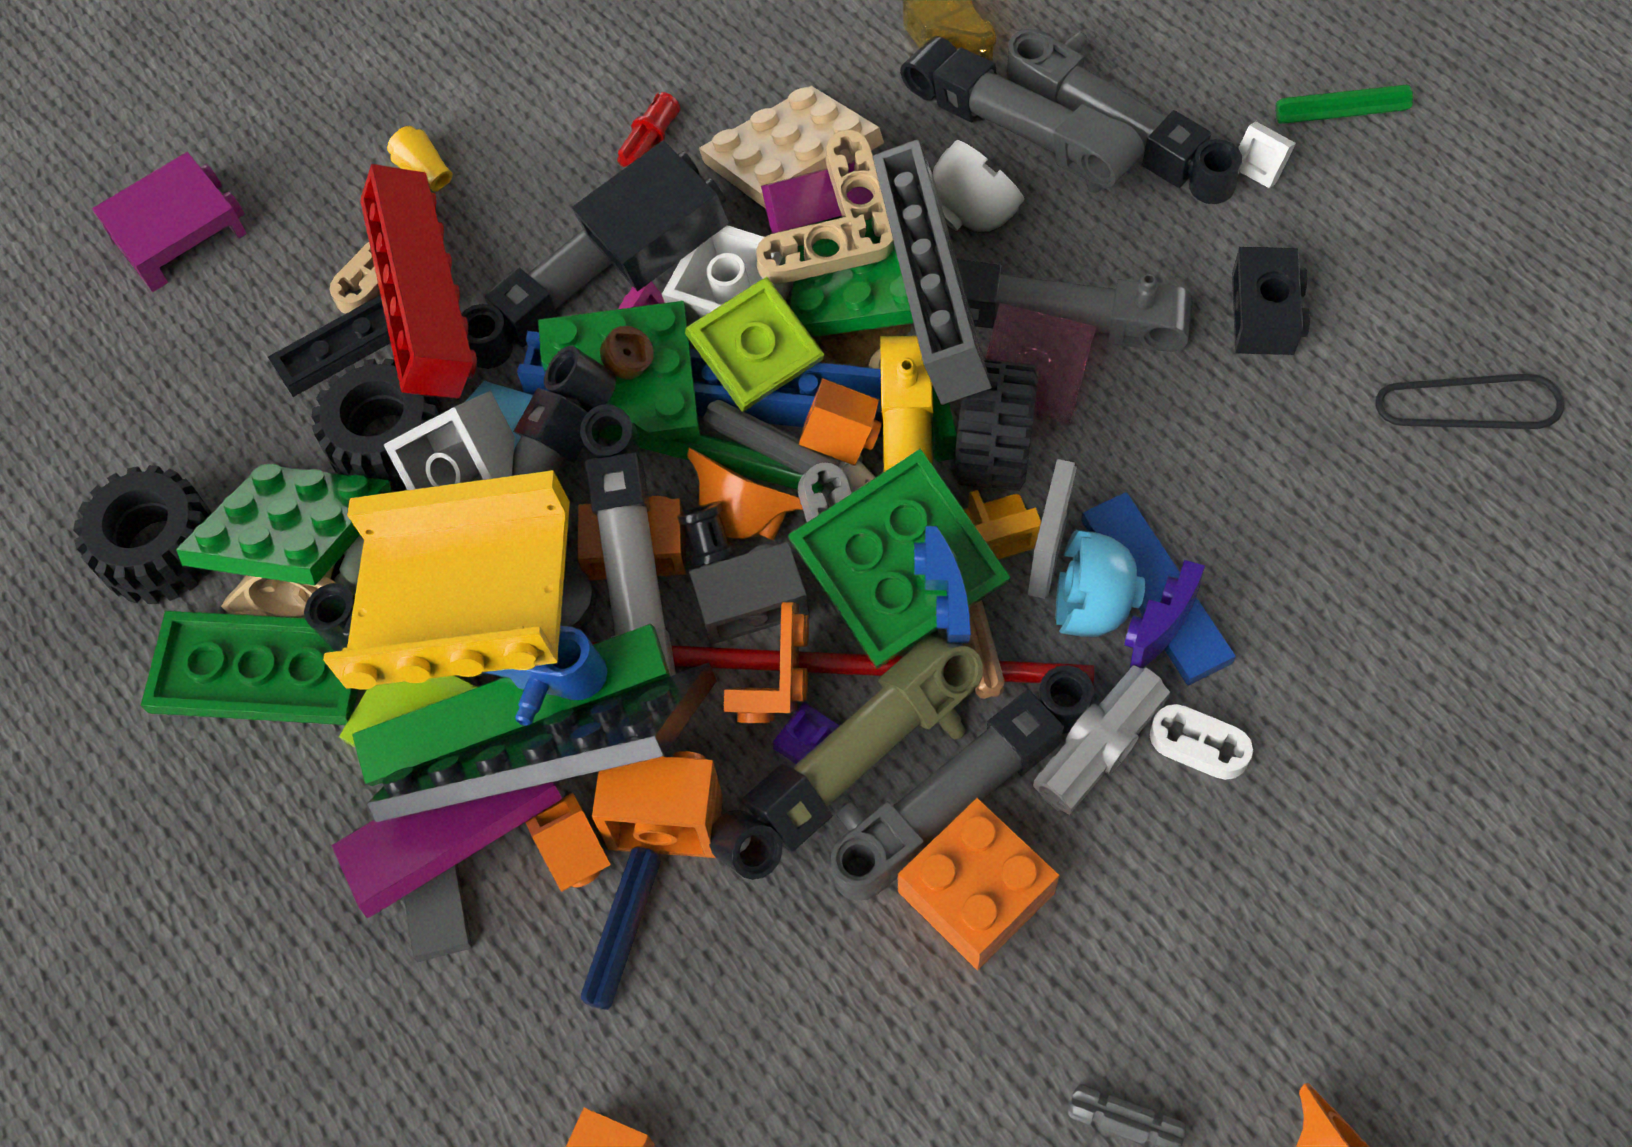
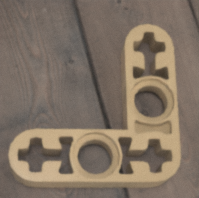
(846, 231)

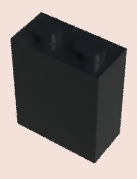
(652, 214)

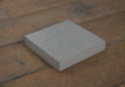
(1052, 529)

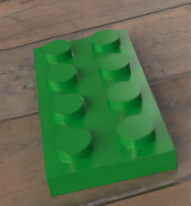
(244, 670)

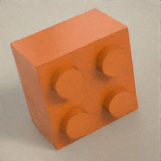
(659, 805)
(977, 883)

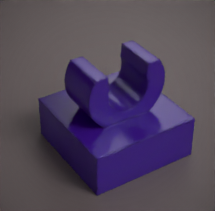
(803, 733)

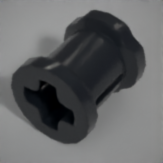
(706, 533)

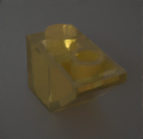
(952, 20)

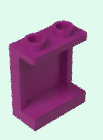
(168, 215)

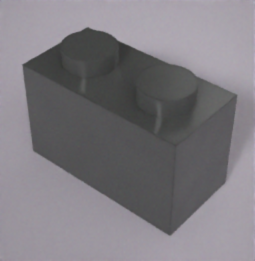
(747, 591)

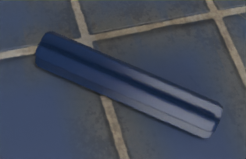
(620, 928)

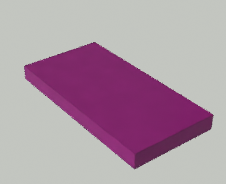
(406, 852)

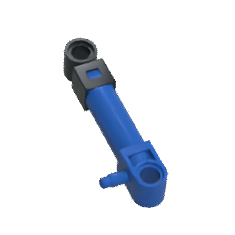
(330, 615)

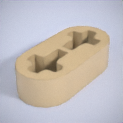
(355, 275)

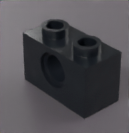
(1263, 277)

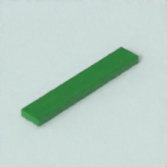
(491, 709)

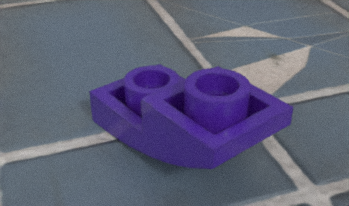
(1164, 619)

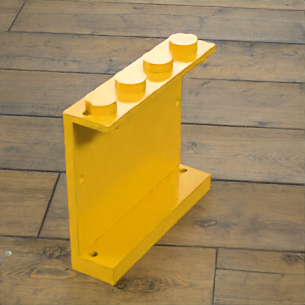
(456, 581)

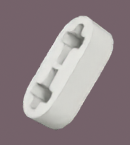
(1205, 730)

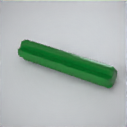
(1344, 104)

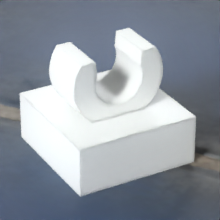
(1264, 154)

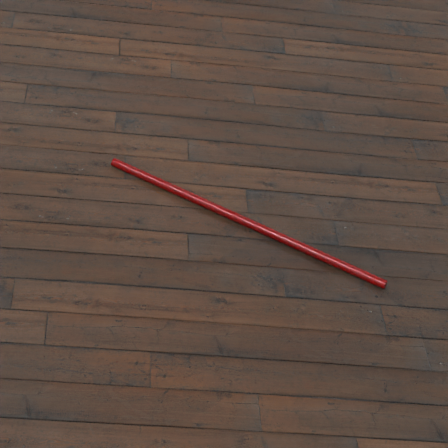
(837, 663)

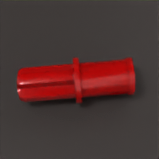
(649, 128)

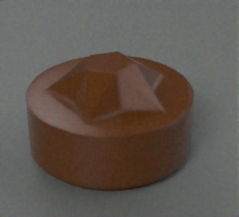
(626, 352)

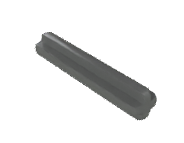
(763, 438)

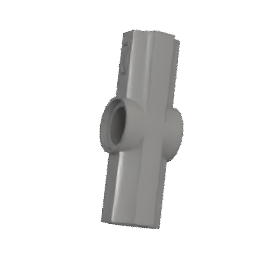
(1101, 739)

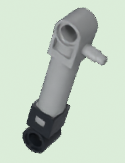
(621, 505)

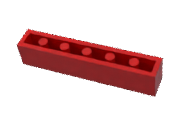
(416, 283)

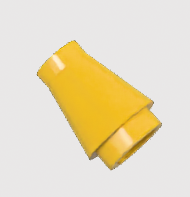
(414, 151)

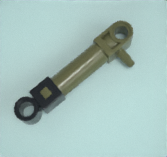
(795, 800)

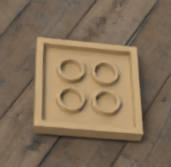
(784, 141)

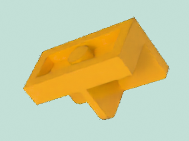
(1004, 523)

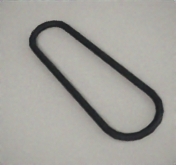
(1471, 423)

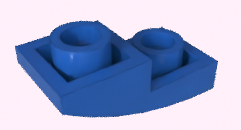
(941, 572)

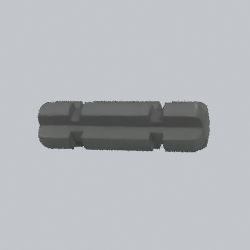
(1125, 1118)

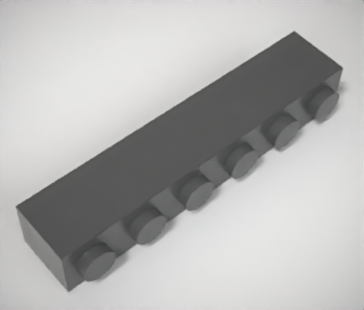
(931, 274)

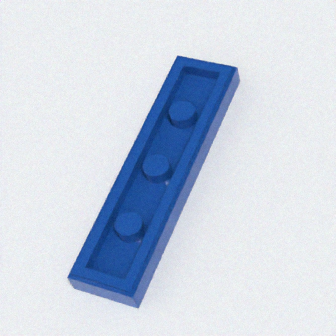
(1198, 646)

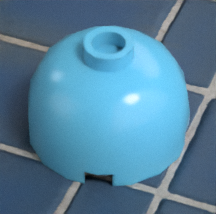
(1097, 586)

